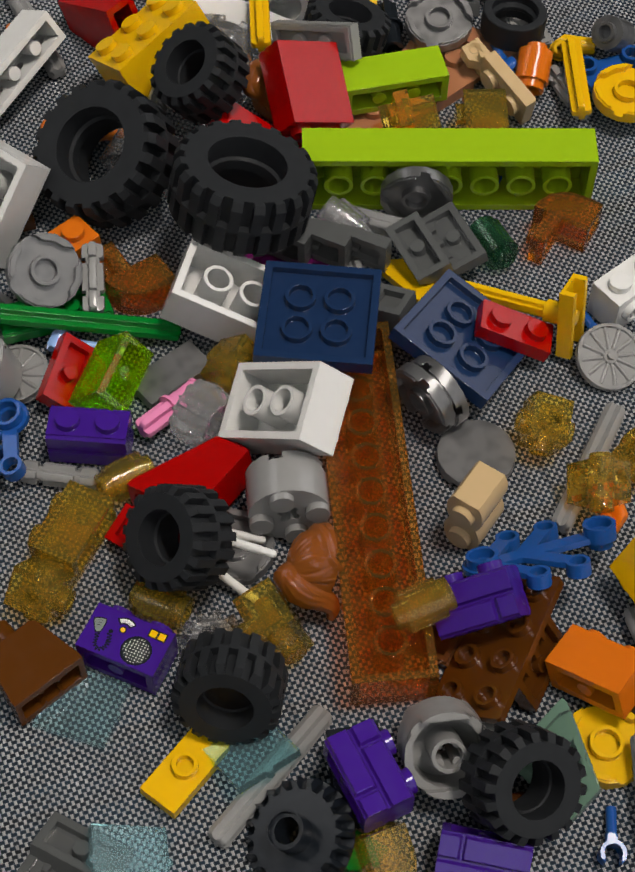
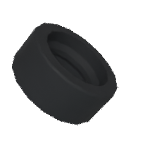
(509, 36)

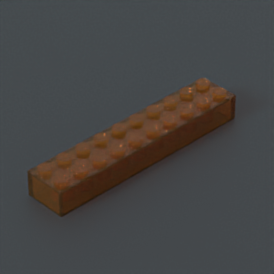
(377, 541)

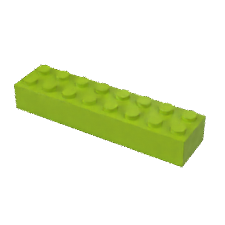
(530, 160)

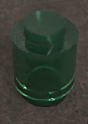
(496, 241)

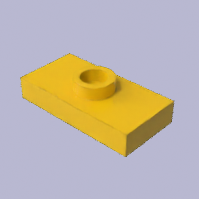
(179, 775)

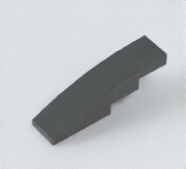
(338, 245)

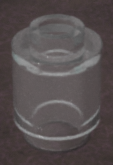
(344, 213)

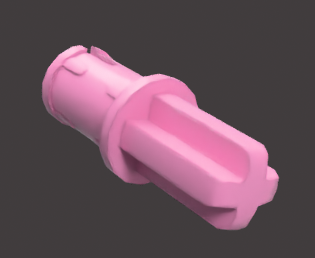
(158, 417)

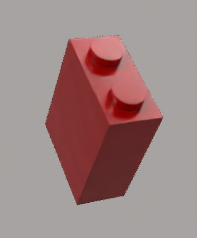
(305, 86)

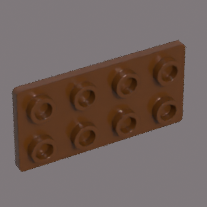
(506, 660)

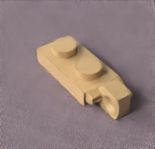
(498, 75)

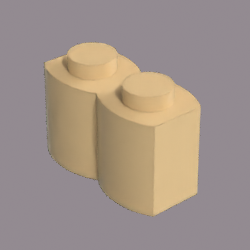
(475, 506)

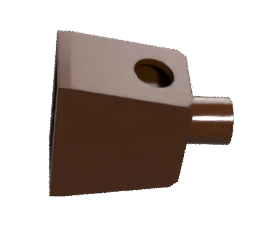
(35, 668)

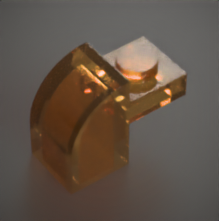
(565, 219)
(138, 287)

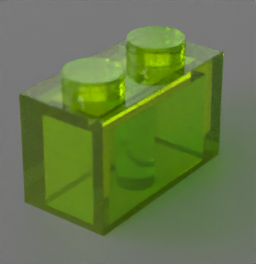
(112, 373)

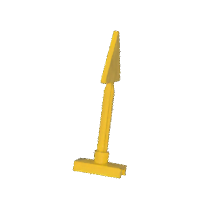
(566, 313)

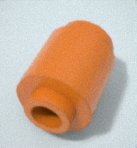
(534, 66)

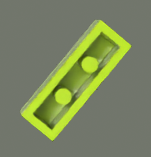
(376, 77)

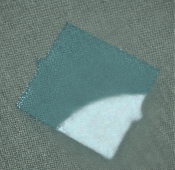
(86, 710)
(251, 763)
(127, 848)

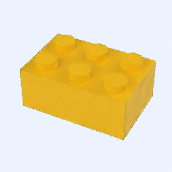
(132, 48)

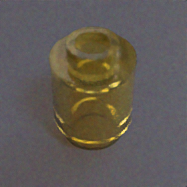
(116, 475)
(423, 604)
(165, 607)

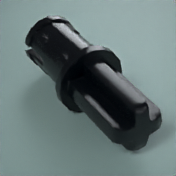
(394, 39)

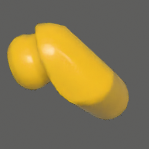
(588, 46)

